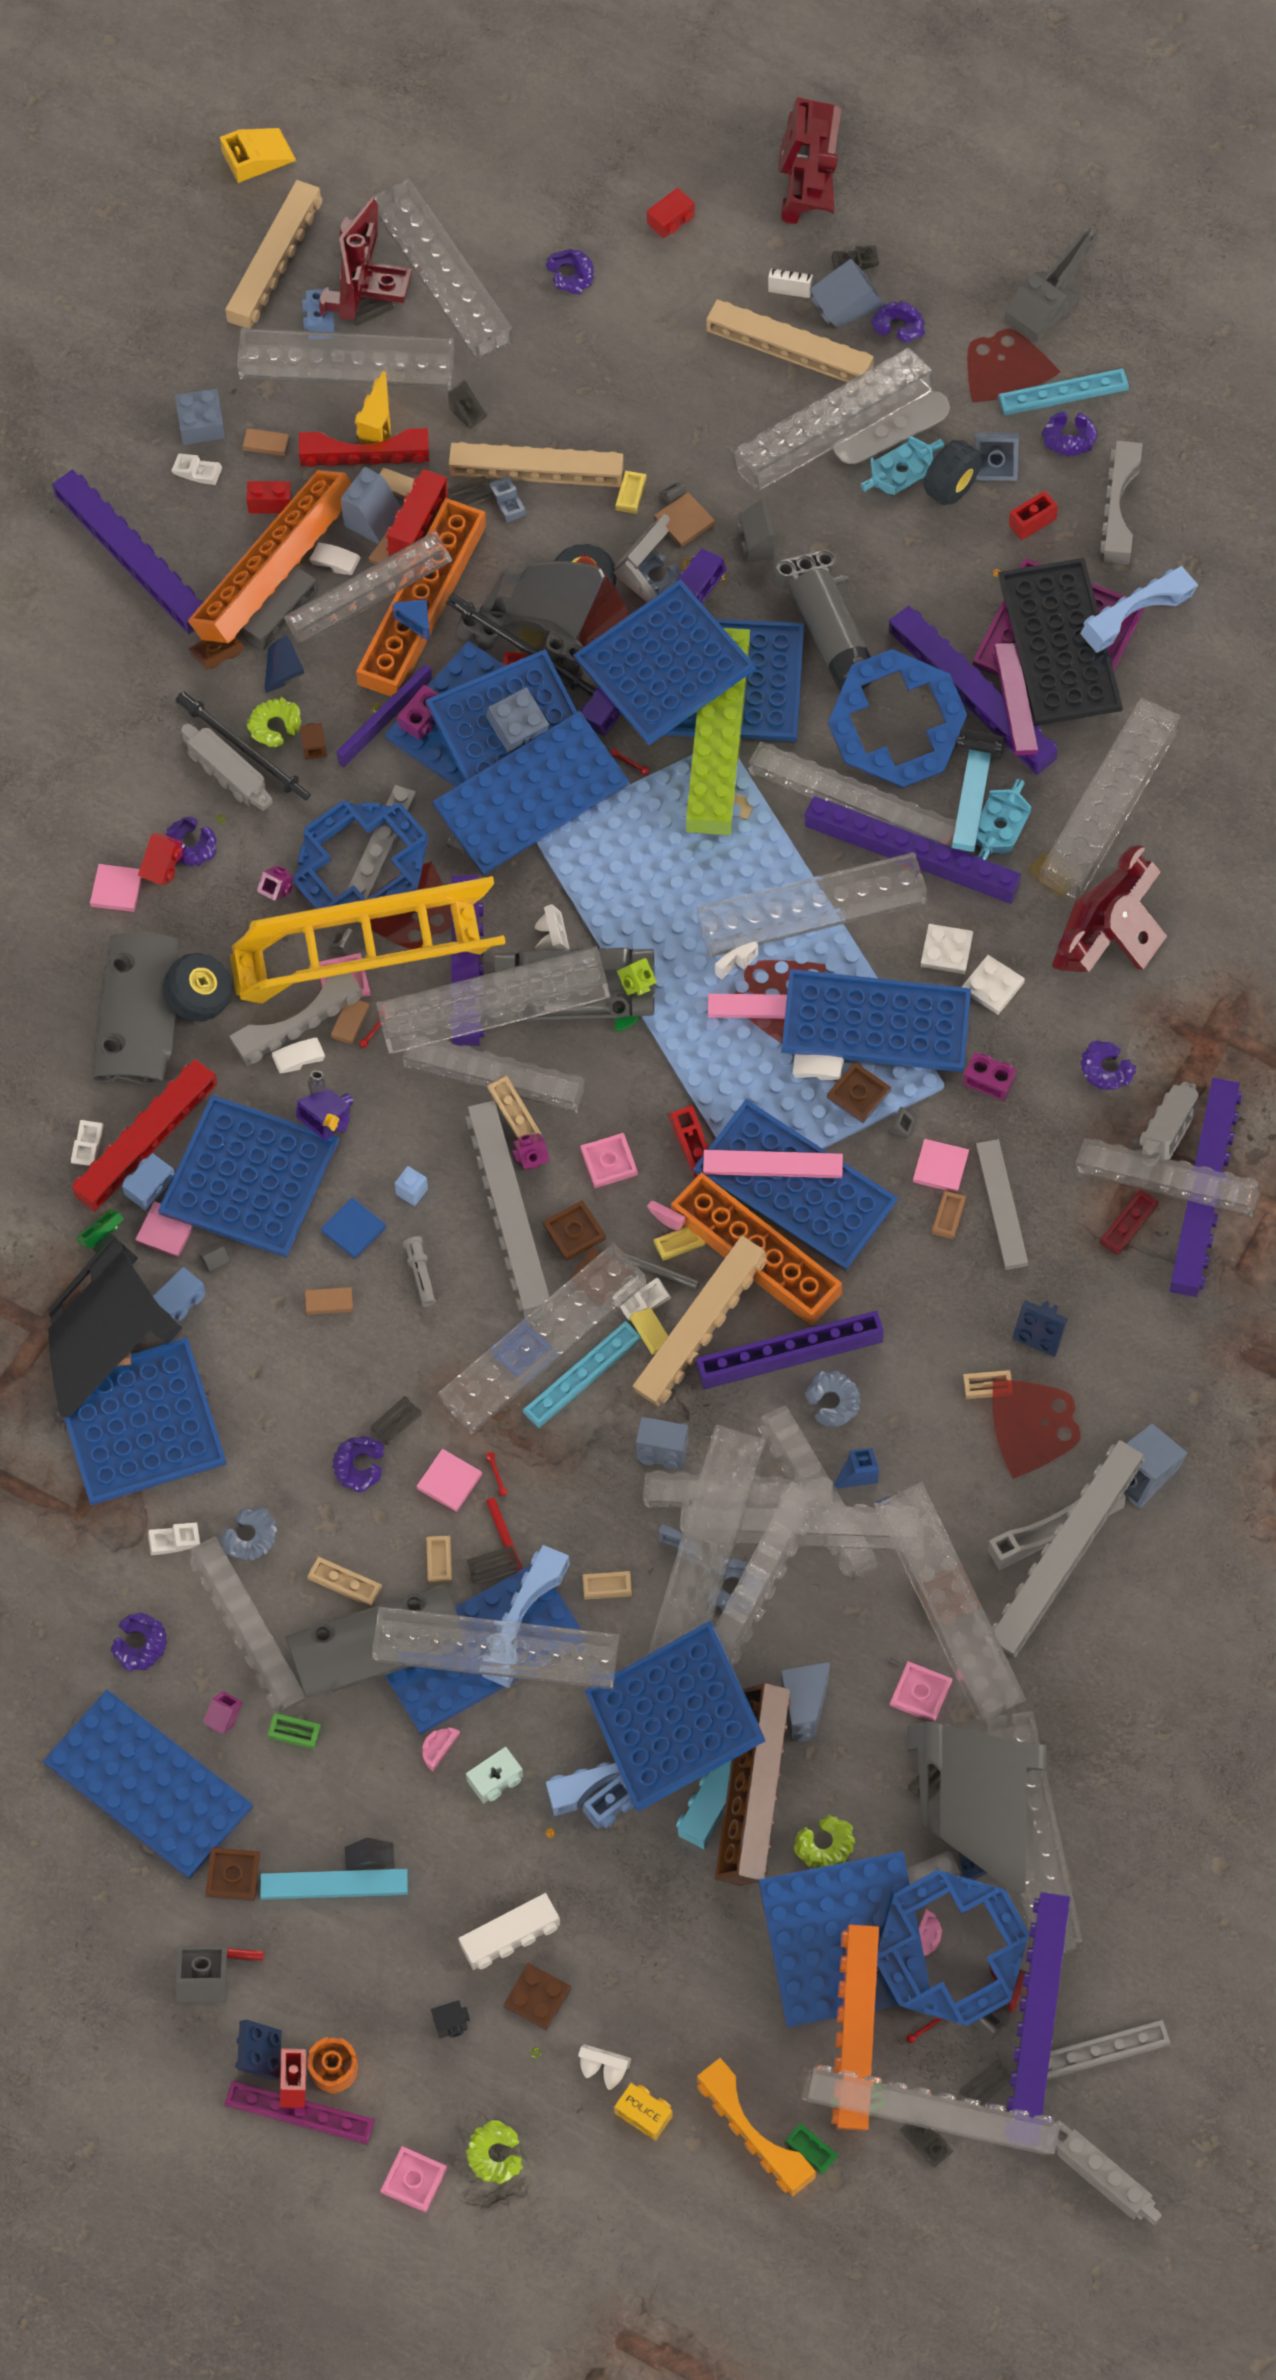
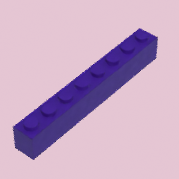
(467, 964)
(790, 1350)

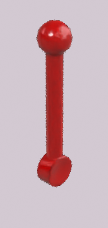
(615, 753)
(364, 1042)
(490, 1457)
(911, 2038)

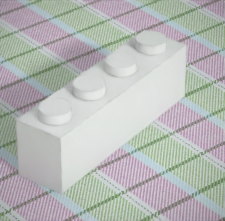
(509, 1932)

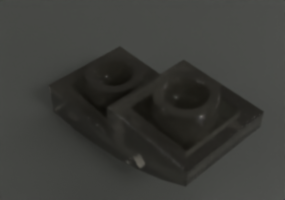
(863, 256)
(927, 2143)

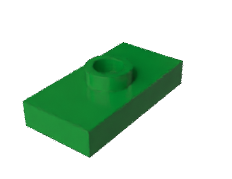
(811, 2148)

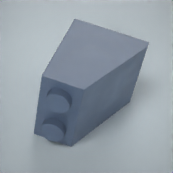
(846, 295)
(369, 506)
(1162, 1460)
(807, 1696)

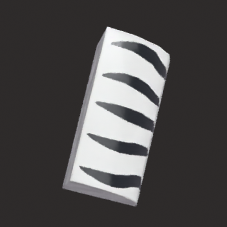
(790, 283)

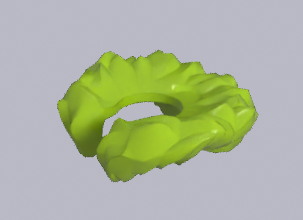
(266, 712)
(837, 1853)
(478, 2147)

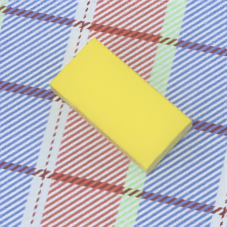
(630, 492)
(677, 1243)
(649, 1329)

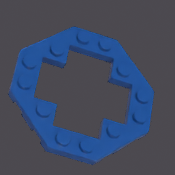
(914, 675)
(369, 817)
(966, 1895)

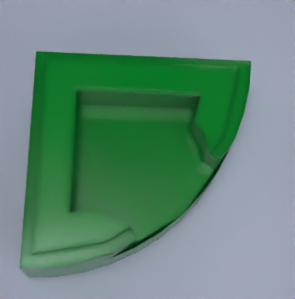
(624, 1022)

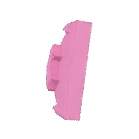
(667, 1216)
(437, 1745)
(930, 1932)

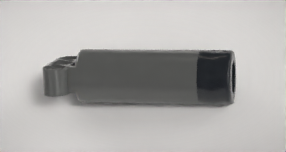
(824, 610)

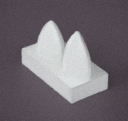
(552, 922)
(614, 2064)

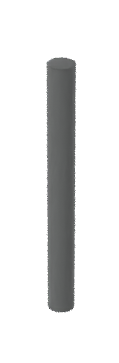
(664, 1272)

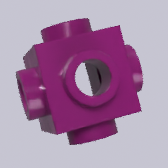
(275, 883)
(530, 1151)

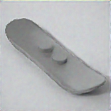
(894, 429)

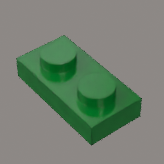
(106, 1223)

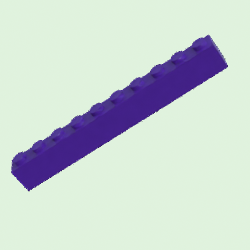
(127, 548)
(700, 578)
(974, 690)
(931, 855)
(1198, 1217)
(1039, 2004)

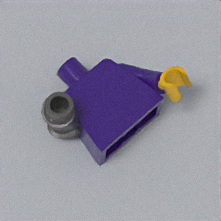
(323, 1109)

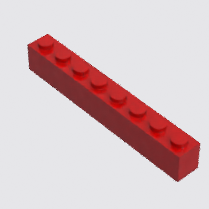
(144, 1135)

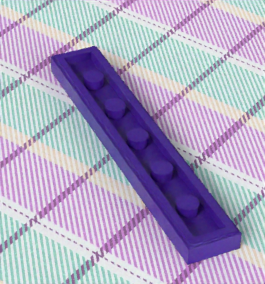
(383, 716)

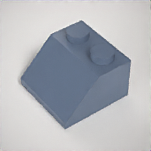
(998, 455)

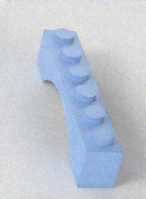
(1169, 590)
(546, 1573)
(571, 1791)

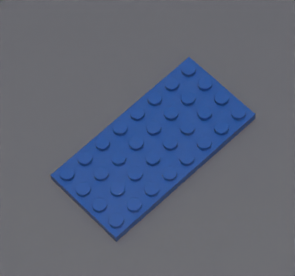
(531, 793)
(876, 1020)
(822, 1213)
(438, 1694)
(148, 1784)

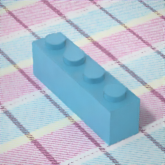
(705, 1807)

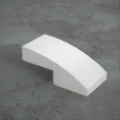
(193, 469)
(337, 558)
(740, 956)
(297, 1054)
(818, 1066)
(87, 1142)
(649, 1296)
(173, 1539)

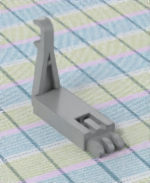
(626, 566)

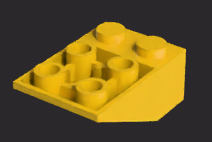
(255, 152)
(374, 419)

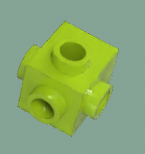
(637, 977)

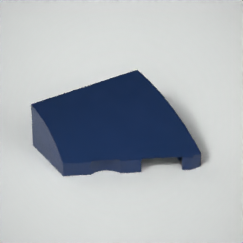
(281, 664)

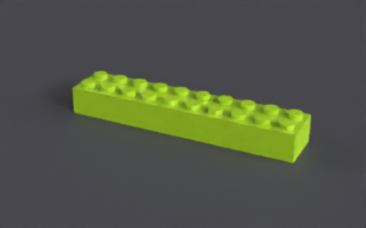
(717, 756)

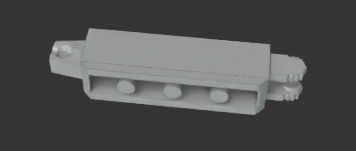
(226, 766)
(1169, 1123)
(1106, 2176)

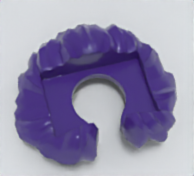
(582, 265)
(902, 311)
(1069, 444)
(199, 853)
(1097, 1075)
(343, 1463)
(152, 1649)

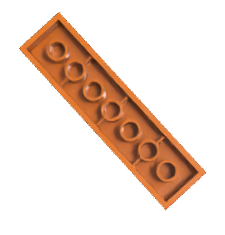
(788, 1271)
(856, 2013)

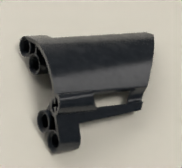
(101, 1323)

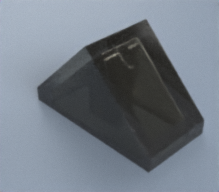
(465, 405)
(369, 1855)

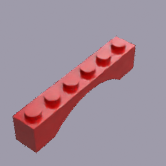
(408, 446)

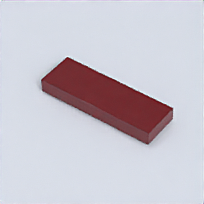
(1129, 1222)

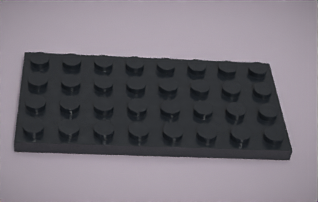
(1058, 665)

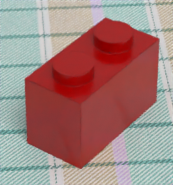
(670, 213)
(268, 496)
(1033, 515)
(161, 859)
(292, 2078)

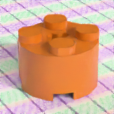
(337, 2078)

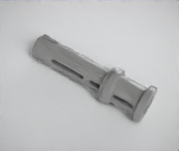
(418, 1261)

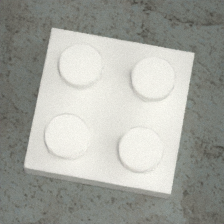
(946, 949)
(993, 984)

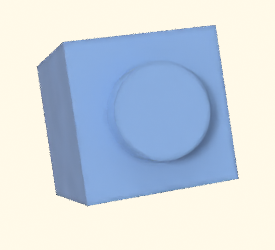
(411, 1186)

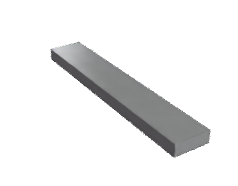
(1002, 1204)
(1107, 2049)

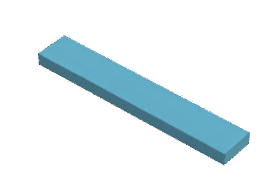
(1063, 391)
(971, 800)
(582, 1374)
(334, 1884)

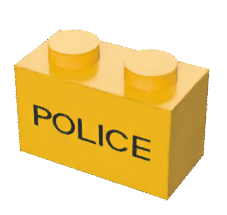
(643, 2110)

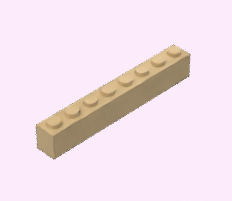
(273, 255)
(787, 342)
(536, 464)
(700, 1321)

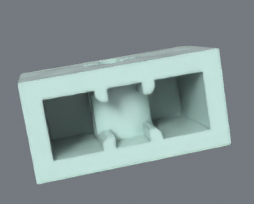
(501, 1765)

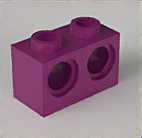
(417, 710)
(986, 1081)

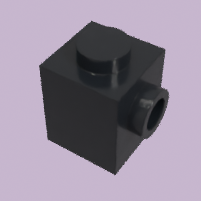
(450, 2019)

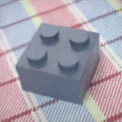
(200, 416)
(517, 720)
(662, 1443)

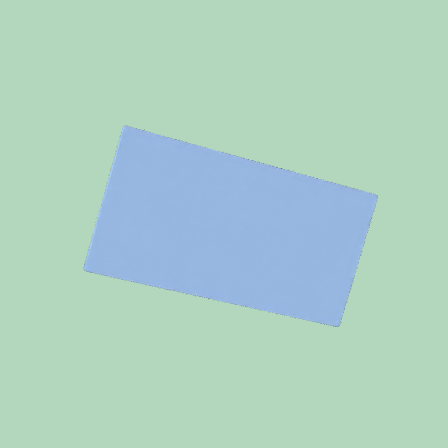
(640, 887)

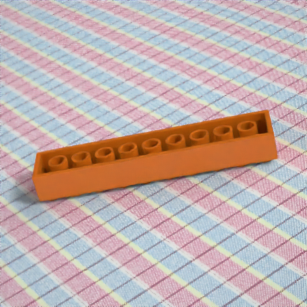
(271, 558)
(396, 646)

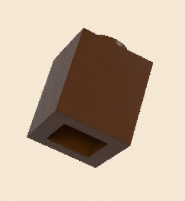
(313, 741)

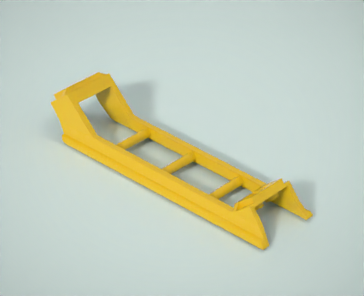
(248, 958)

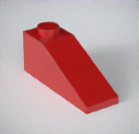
(688, 1134)

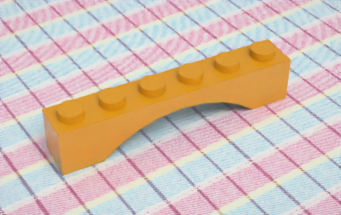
(788, 2166)

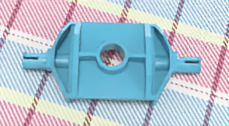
(913, 455)
(1005, 807)

